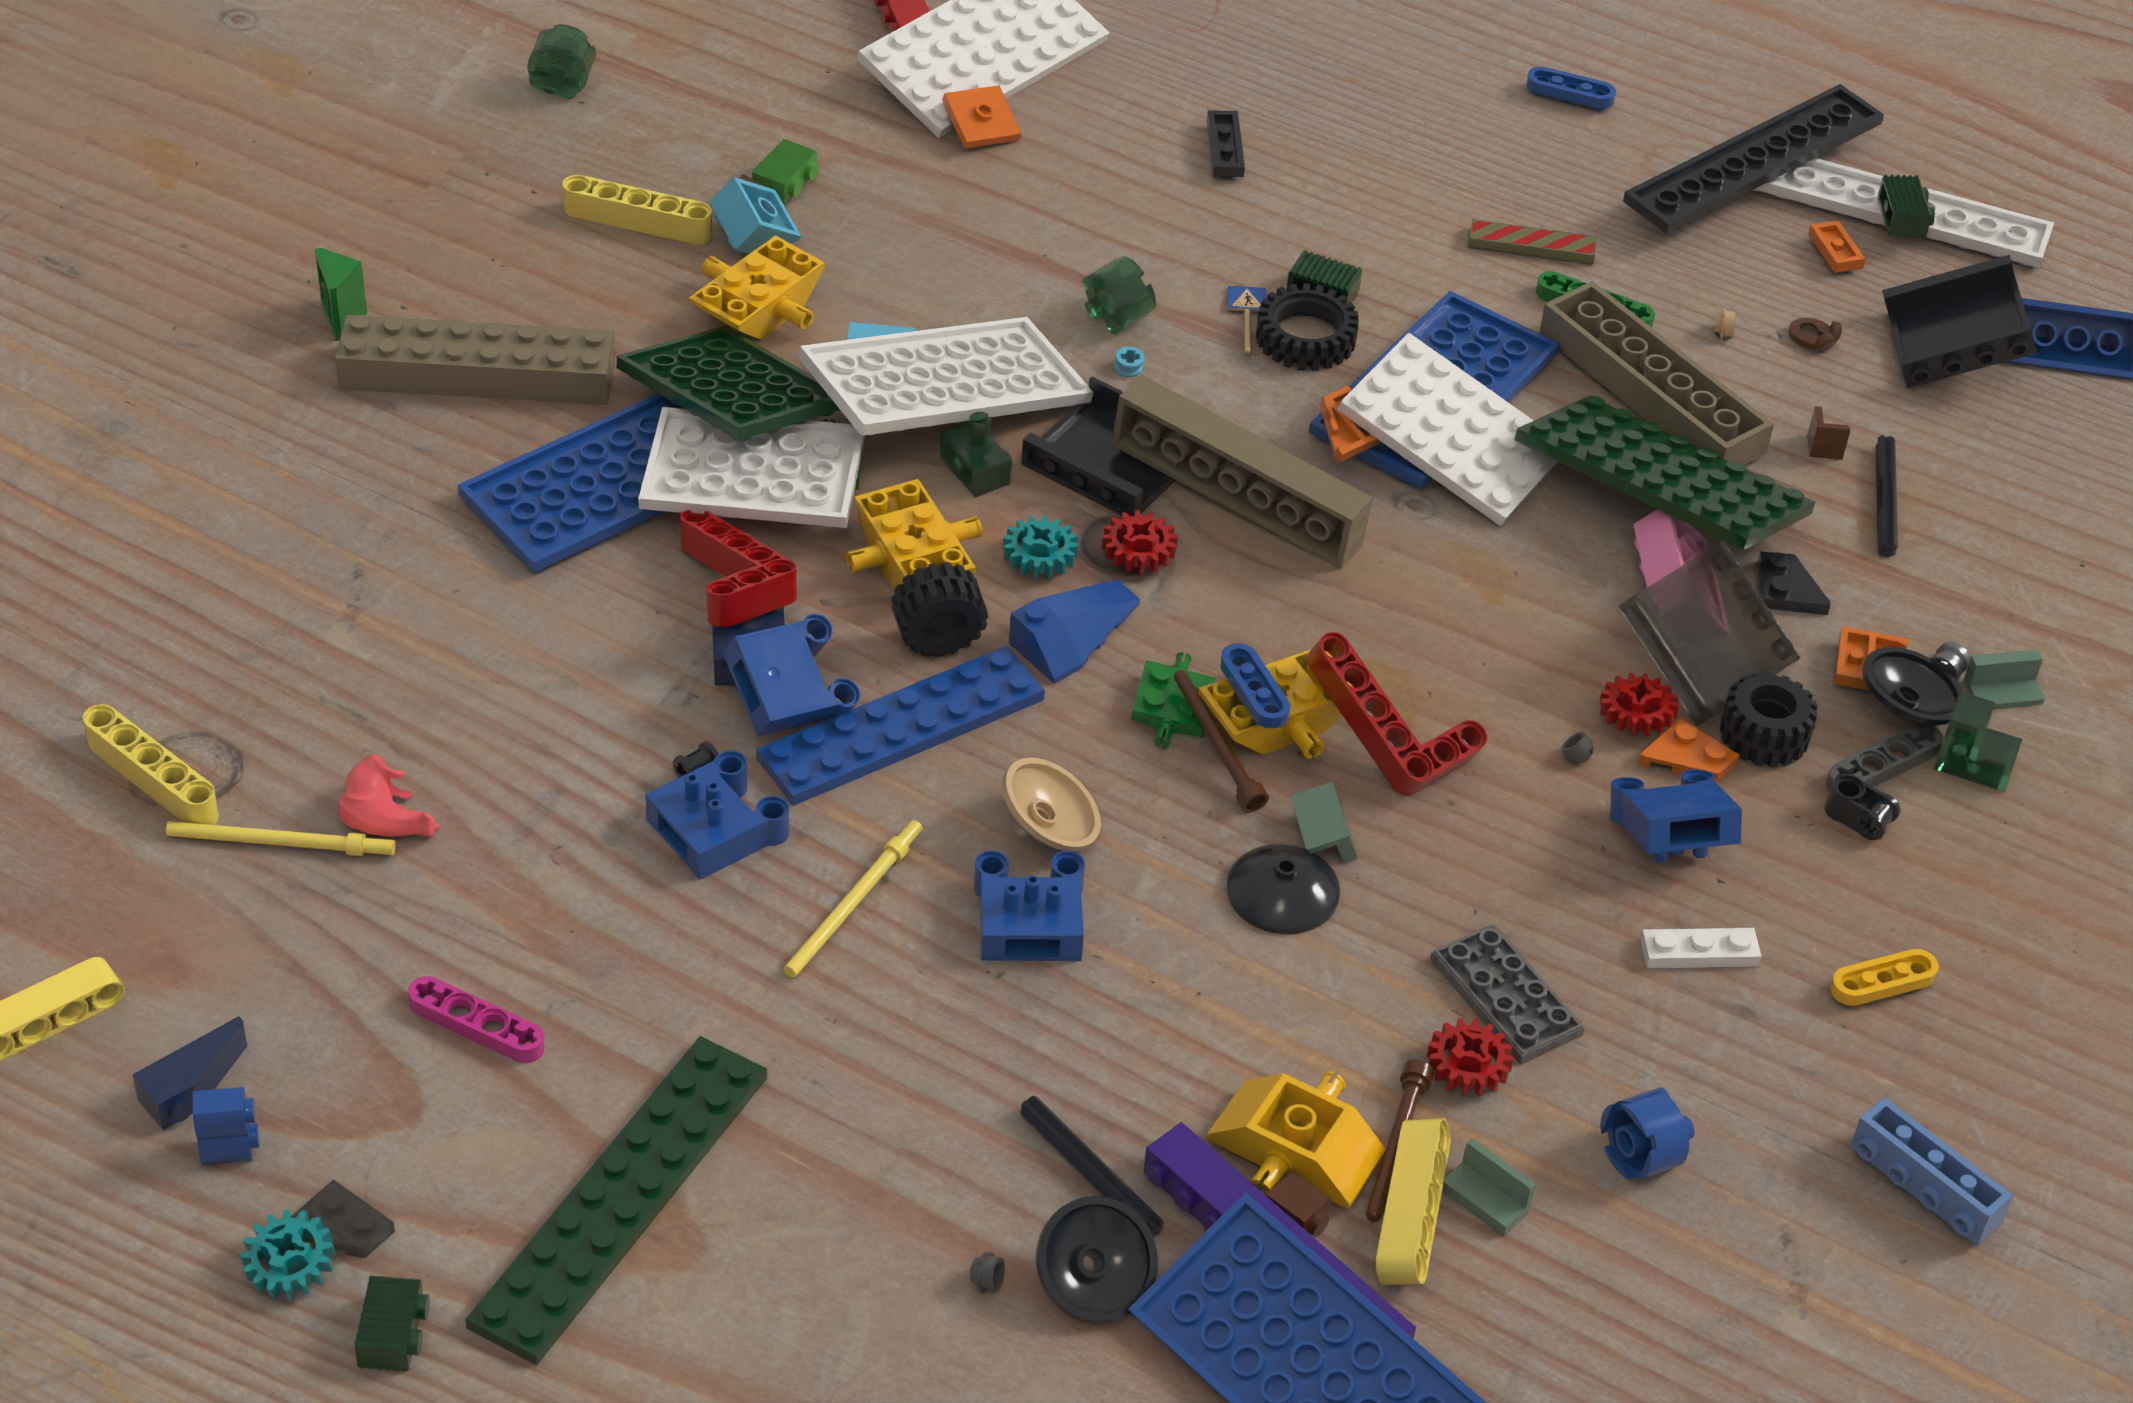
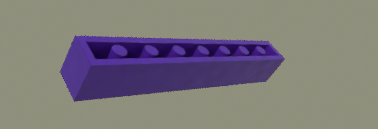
(1209, 1186)

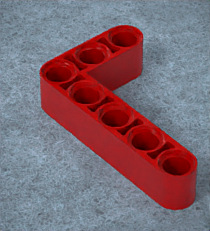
(754, 574)
(1387, 722)

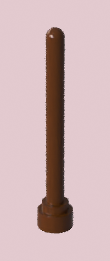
(1250, 793)
(1415, 1080)

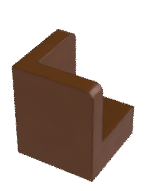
(1826, 439)

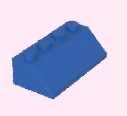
(2080, 338)

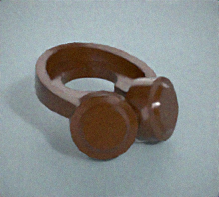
(1828, 333)

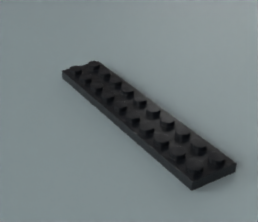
(1752, 158)

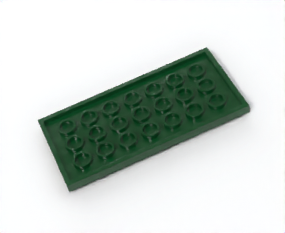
(1666, 471)

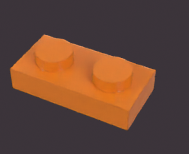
(1836, 246)

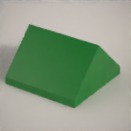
(340, 288)

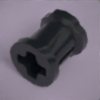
(703, 755)

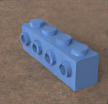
(1931, 1171)

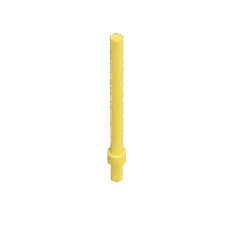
(354, 844)
(892, 853)

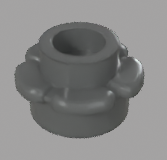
(987, 1272)

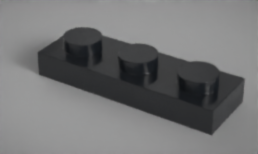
(1225, 144)

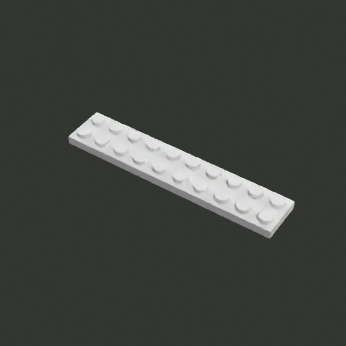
(1956, 219)

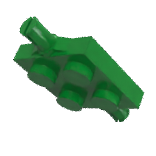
(1162, 702)

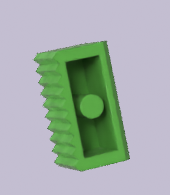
(787, 169)

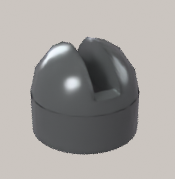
(1578, 748)

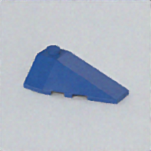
(1066, 627)

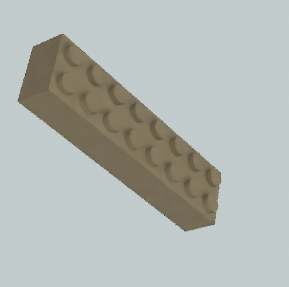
(476, 359)
(1653, 374)
(1241, 471)

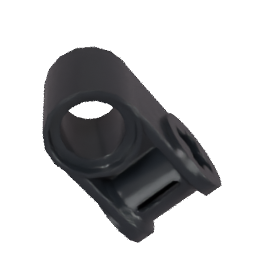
(1859, 805)

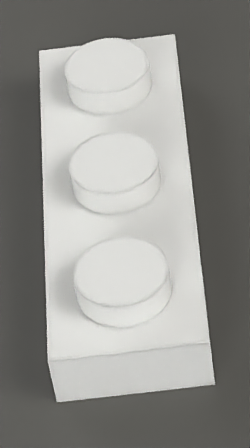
(1700, 948)

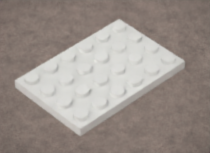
(1448, 428)
(781, 476)

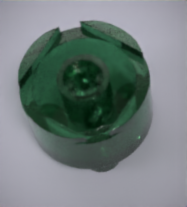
(561, 61)
(1118, 294)

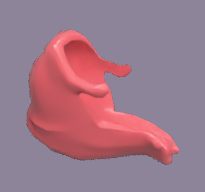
(370, 807)

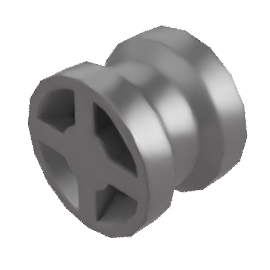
(1952, 658)

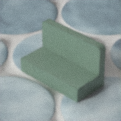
(2006, 678)
(1323, 821)
(1489, 1188)

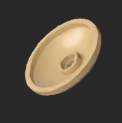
(1051, 804)

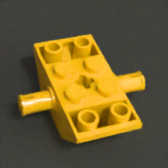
(761, 288)
(908, 533)
(1310, 709)
(1300, 1130)

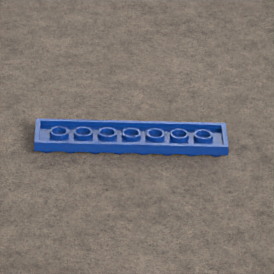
(899, 725)

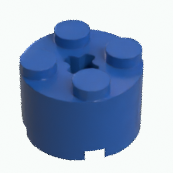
(1646, 1134)

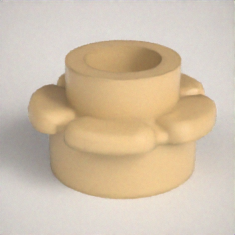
(1724, 323)

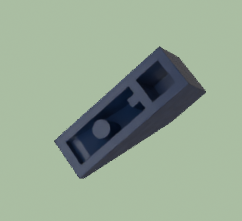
(169, 1083)

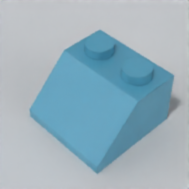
(752, 215)

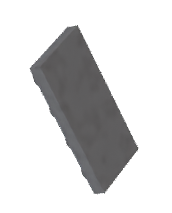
(1507, 993)

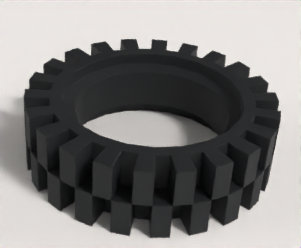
(1304, 350)

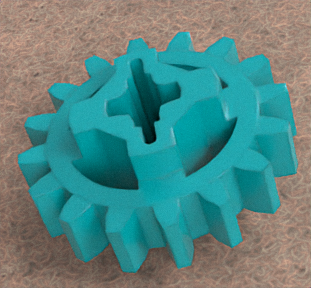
(1040, 546)
(288, 1254)

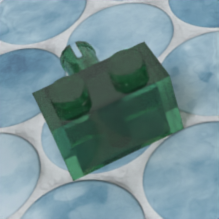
(976, 456)

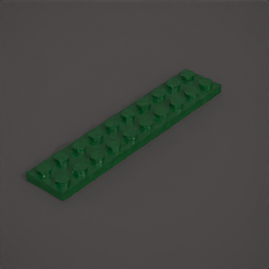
(616, 1201)

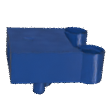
(781, 678)
(1677, 816)
(709, 821)
(1031, 914)

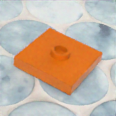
(981, 116)

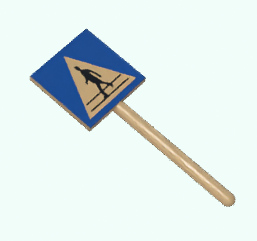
(1247, 300)

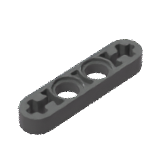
(1889, 765)

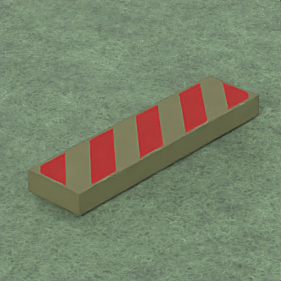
(1532, 241)

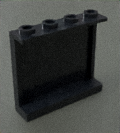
(1959, 321)
(1082, 457)

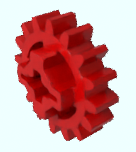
(1139, 542)
(1639, 704)
(1470, 1057)

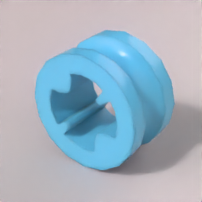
(1129, 354)

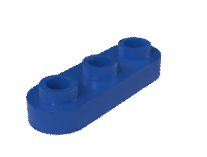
(1571, 87)
(1255, 686)

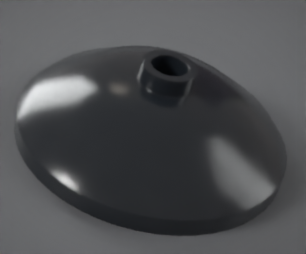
(1911, 685)
(1283, 889)
(1121, 1254)

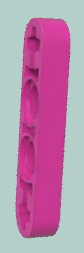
(480, 1014)

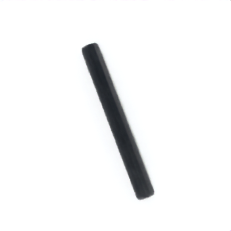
(1886, 496)
(1086, 1161)

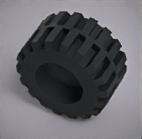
(939, 609)
(1768, 719)

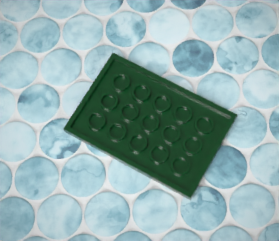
(729, 382)

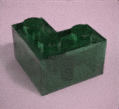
(1973, 749)

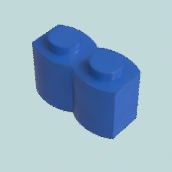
(224, 1125)

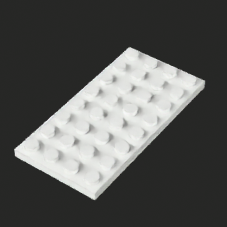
(978, 47)
(944, 375)

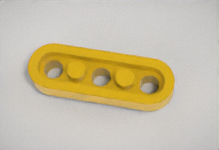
(1863, 984)

